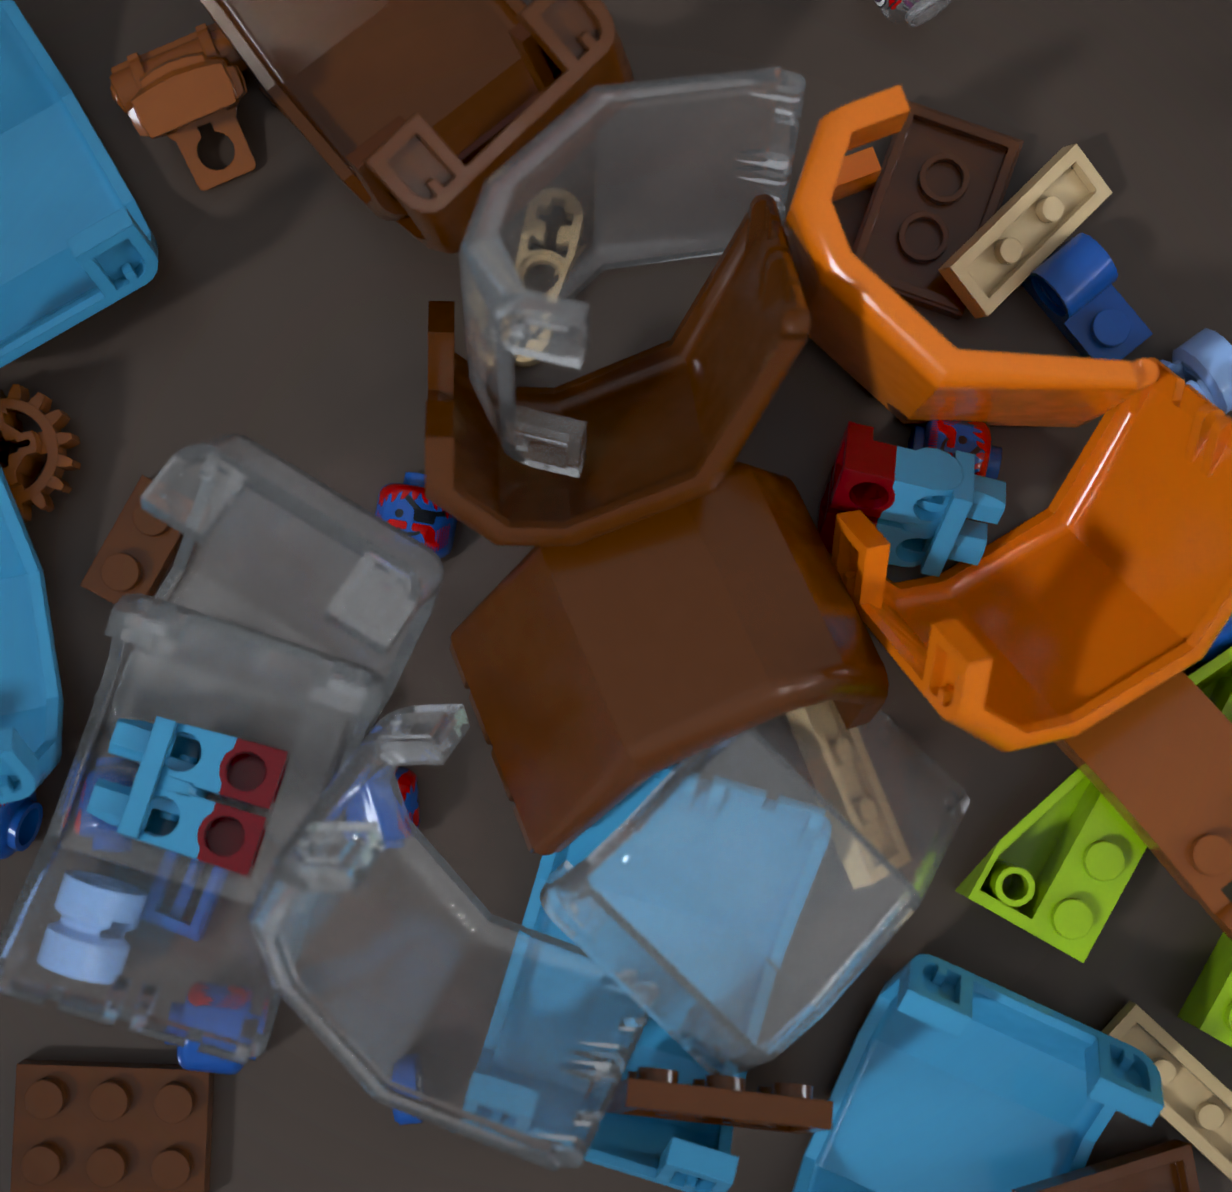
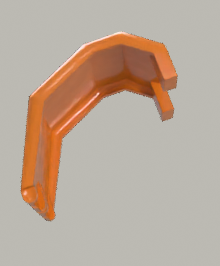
(892, 345)
(1084, 598)

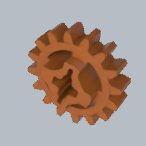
(36, 449)

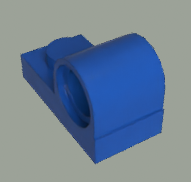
(1083, 304)

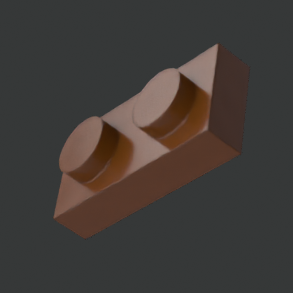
(134, 552)

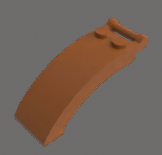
(1171, 780)

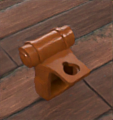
(182, 89)

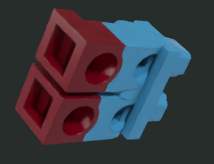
(912, 499)
(172, 787)

